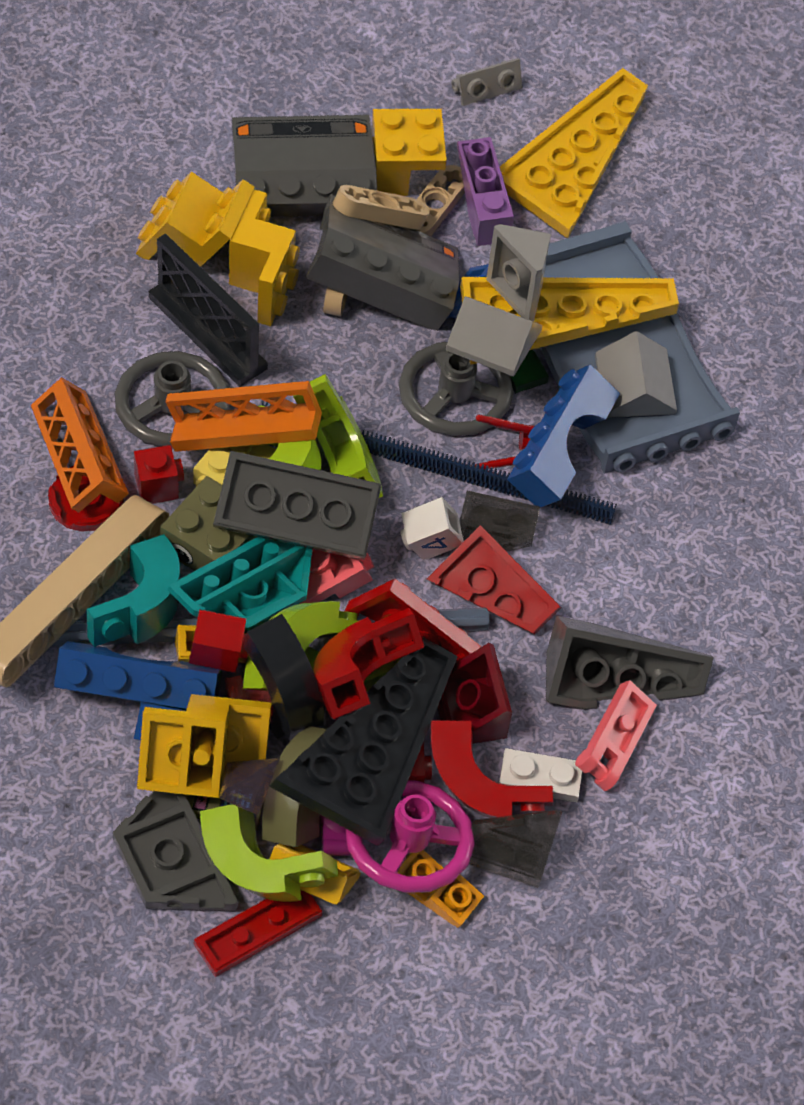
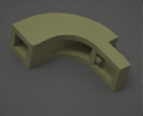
(283, 817)

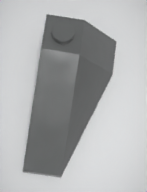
(592, 660)

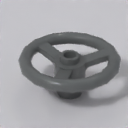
(169, 378)
(455, 385)

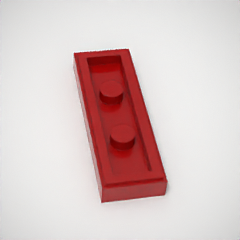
(254, 931)

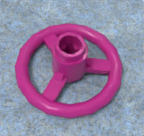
(411, 833)

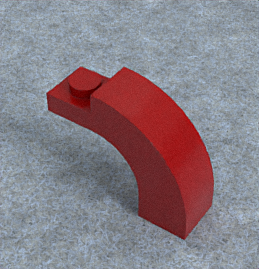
(359, 651)
(455, 763)

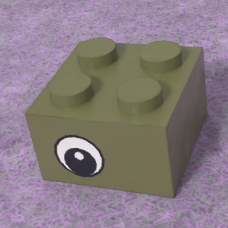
(192, 528)

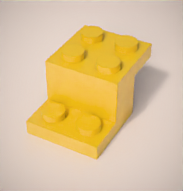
(404, 143)
(195, 217)
(263, 258)
(191, 747)

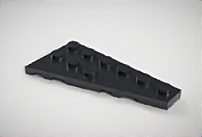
(367, 755)

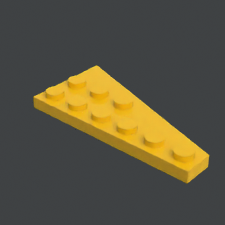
(567, 160)
(585, 305)

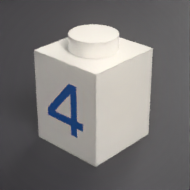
(431, 529)

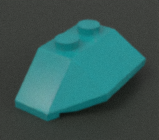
(248, 582)

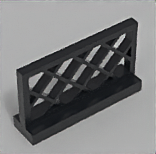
(207, 313)

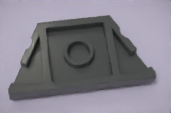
(169, 857)

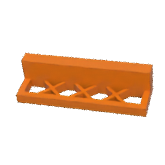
(246, 423)
(85, 437)

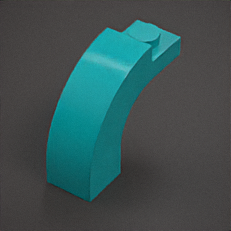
(148, 607)

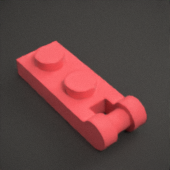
(616, 735)

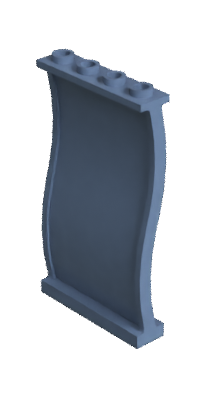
(633, 439)

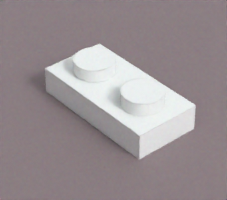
(535, 769)

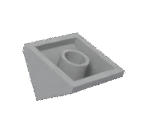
(518, 266)
(492, 336)
(640, 374)

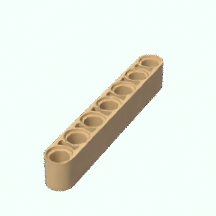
(74, 586)

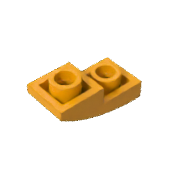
(451, 901)

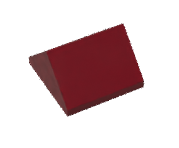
(478, 695)

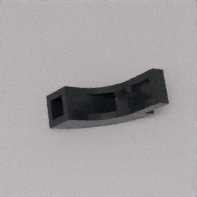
(287, 676)

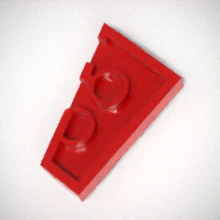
(494, 580)
(397, 596)

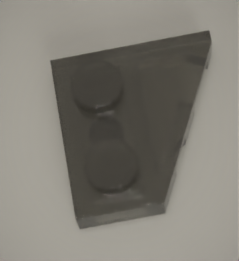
(505, 520)
(515, 844)

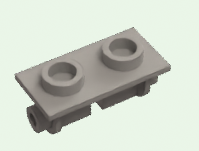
(488, 82)

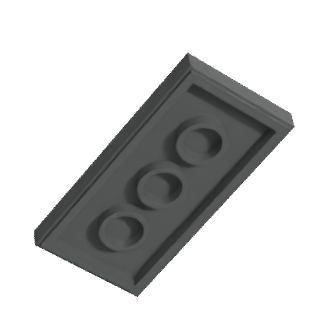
(297, 505)

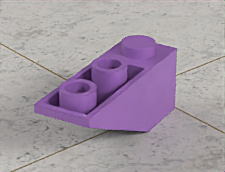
(483, 188)

